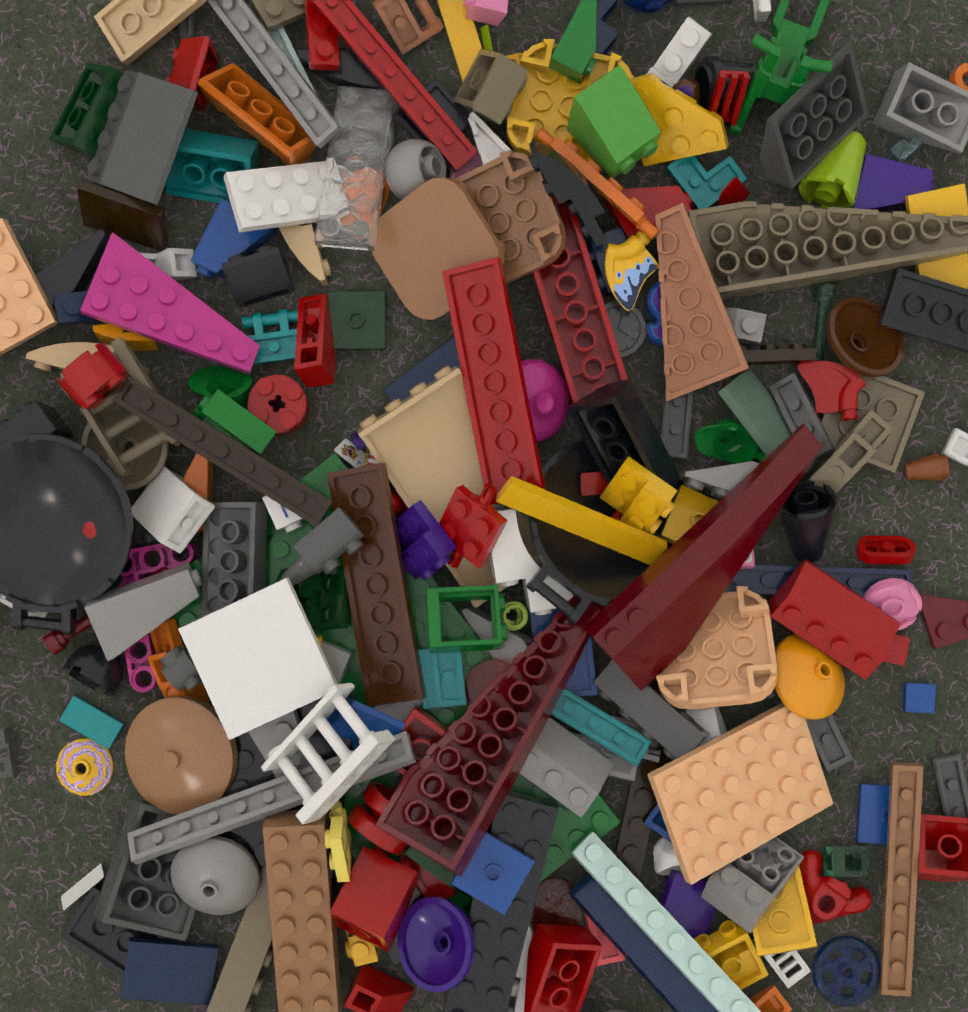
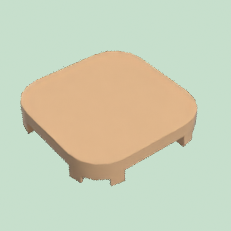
(728, 657)

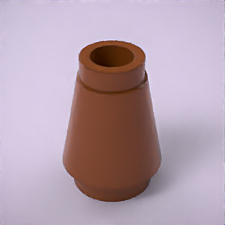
(929, 468)

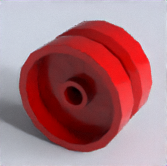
(365, 816)

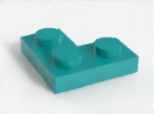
(703, 186)

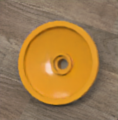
(808, 679)

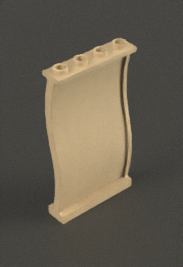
(433, 452)

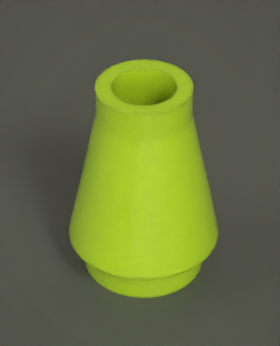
(519, 619)

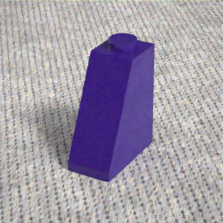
(887, 183)

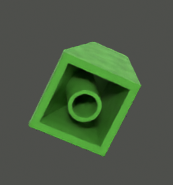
(613, 123)

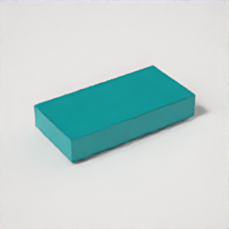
(92, 721)

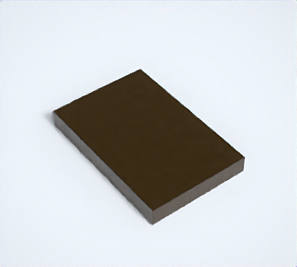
(123, 216)

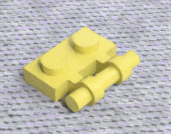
(339, 840)

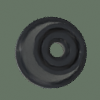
(707, 74)

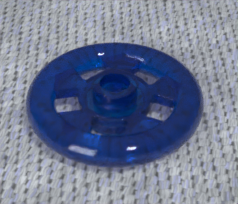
(832, 991)

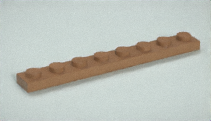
(901, 878)

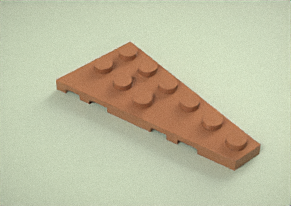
(694, 320)

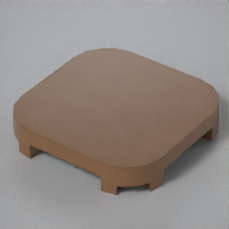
(518, 212)
(431, 233)

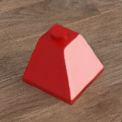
(943, 848)

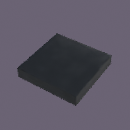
(446, 102)

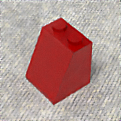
(375, 897)

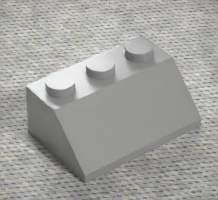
(566, 767)

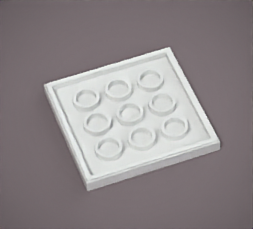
(258, 658)

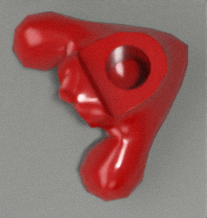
(827, 896)

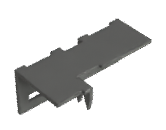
(10, 762)

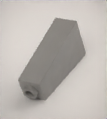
(139, 607)

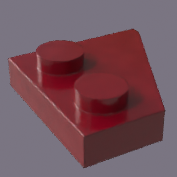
(944, 620)

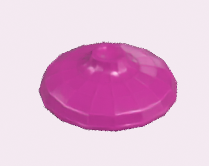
(546, 397)

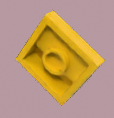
(639, 496)
(734, 953)

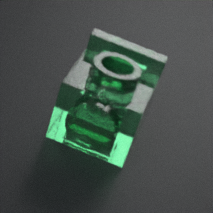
(835, 861)

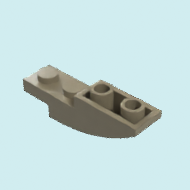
(851, 452)

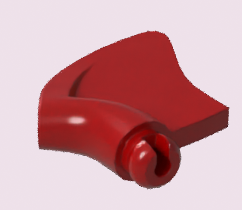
(833, 387)

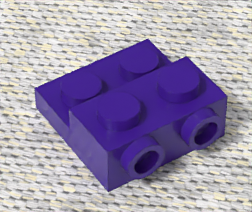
(423, 541)

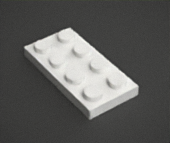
(275, 195)

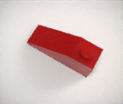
(314, 342)

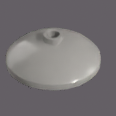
(215, 864)

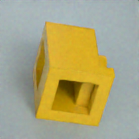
(361, 950)

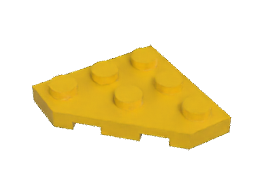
(683, 124)

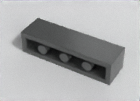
(657, 717)

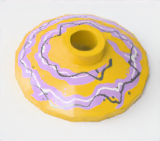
(97, 762)

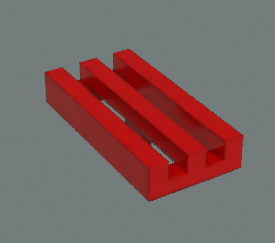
(744, 80)

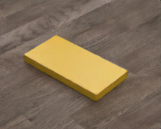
(942, 202)

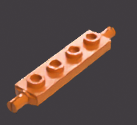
(609, 189)

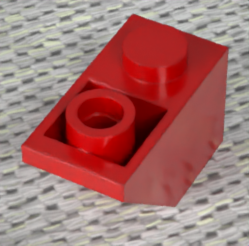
(376, 992)

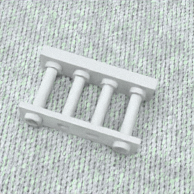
(352, 763)

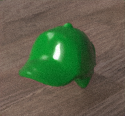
(728, 442)

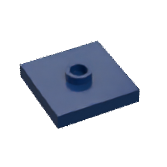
(872, 813)
(495, 873)

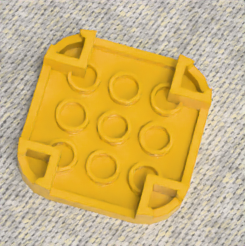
(549, 97)

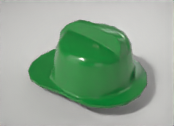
(230, 382)

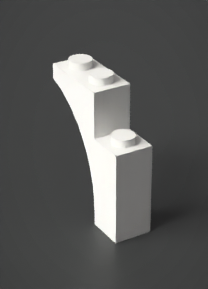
(513, 562)

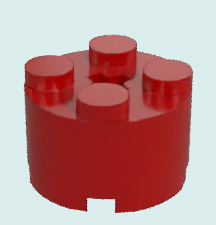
(93, 376)
(270, 391)

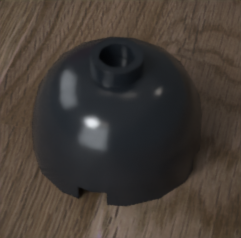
(93, 670)

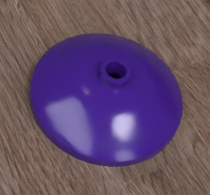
(424, 944)

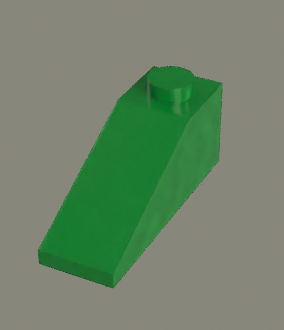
(578, 44)

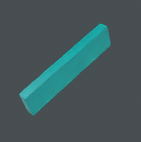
(601, 727)

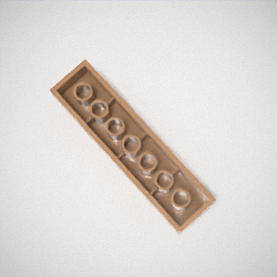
(300, 915)

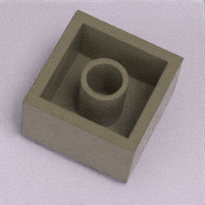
(491, 86)

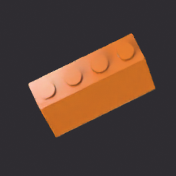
(258, 113)

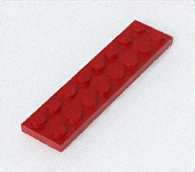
(492, 374)

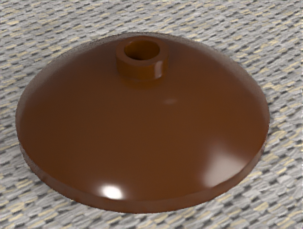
(860, 341)

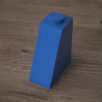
(224, 240)

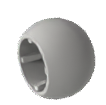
(411, 165)

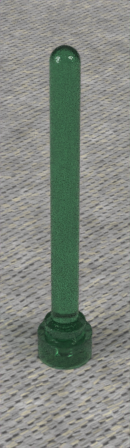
(823, 297)

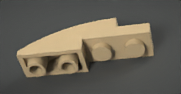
(302, 244)
(62, 355)

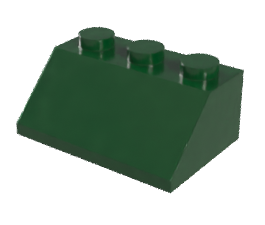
(87, 110)

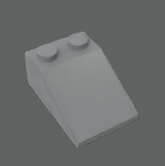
(925, 107)

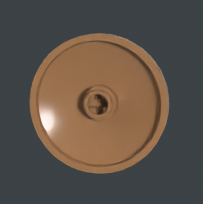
(180, 754)

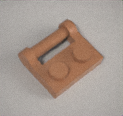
(403, 25)

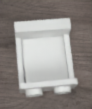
(171, 510)

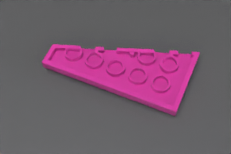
(148, 302)

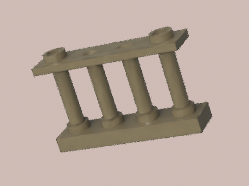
(117, 460)

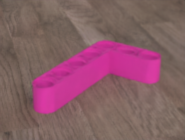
(140, 567)

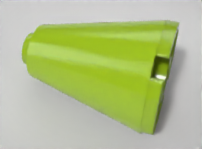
(837, 176)

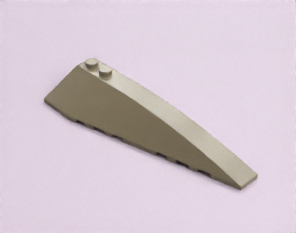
(788, 247)

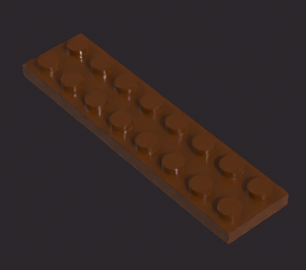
(378, 588)

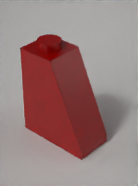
(654, 200)

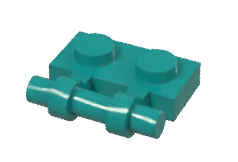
(277, 345)

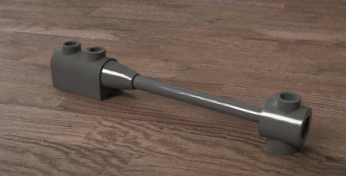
(317, 554)

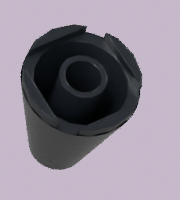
(808, 519)

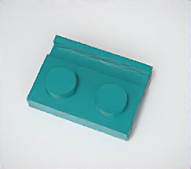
(442, 679)

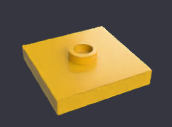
(688, 509)

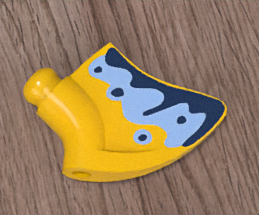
(628, 267)

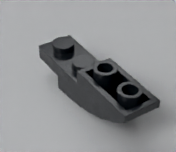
(350, 71)
(570, 186)

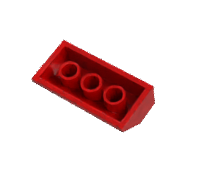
(834, 619)

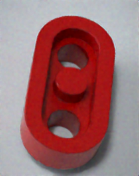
(885, 549)

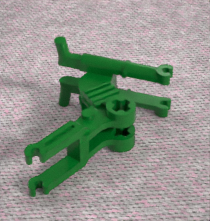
(785, 63)

